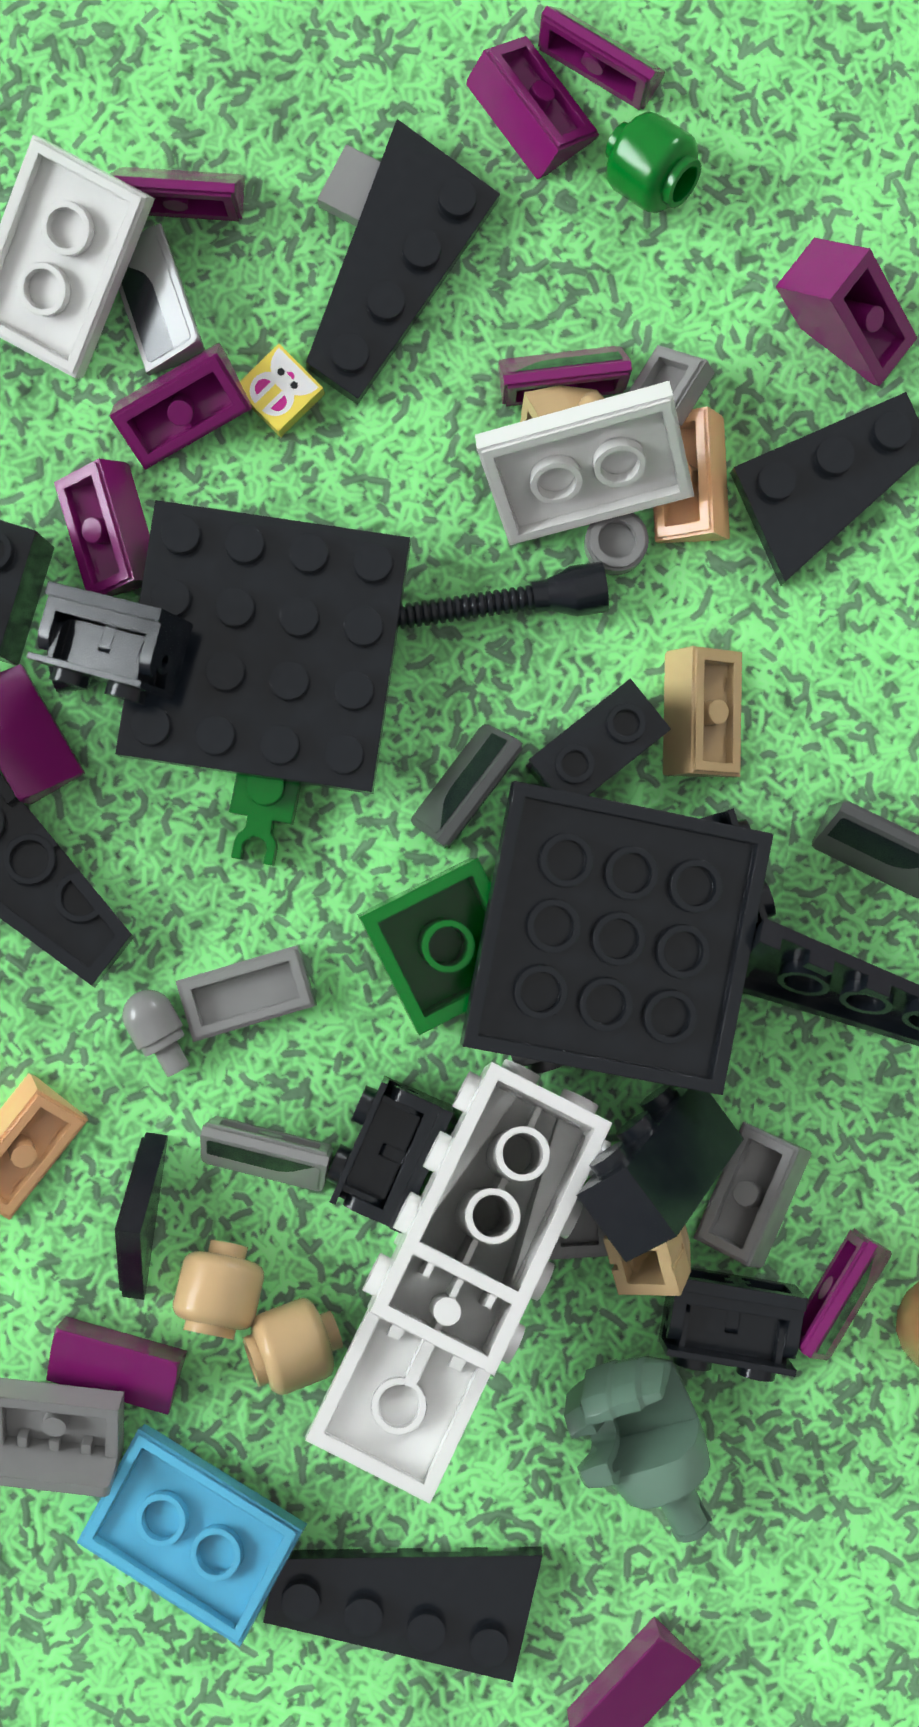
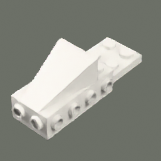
(460, 1276)

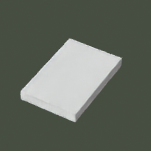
(64, 254)
(586, 463)

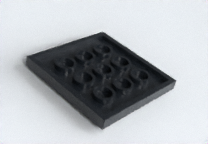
(282, 646)
(616, 938)

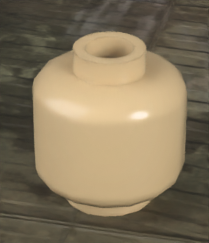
(218, 1290)
(292, 1346)

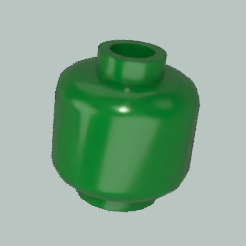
(652, 162)

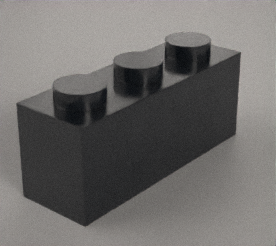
(659, 1169)

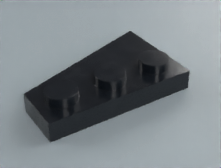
(825, 480)

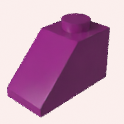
(848, 307)

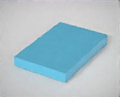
(192, 1534)

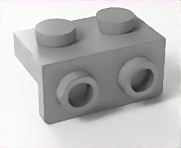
(60, 1437)

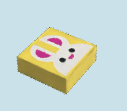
(281, 390)

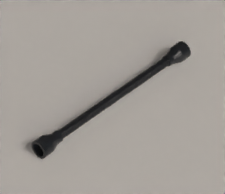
(572, 591)

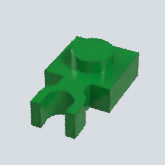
(263, 803)

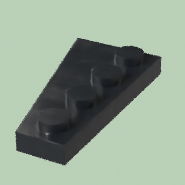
(402, 250)
(51, 898)
(830, 983)
(417, 1604)

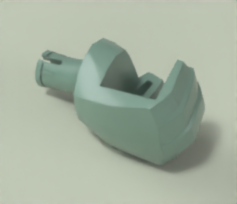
(643, 1439)

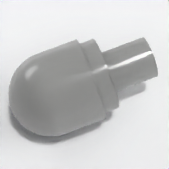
(155, 1029)

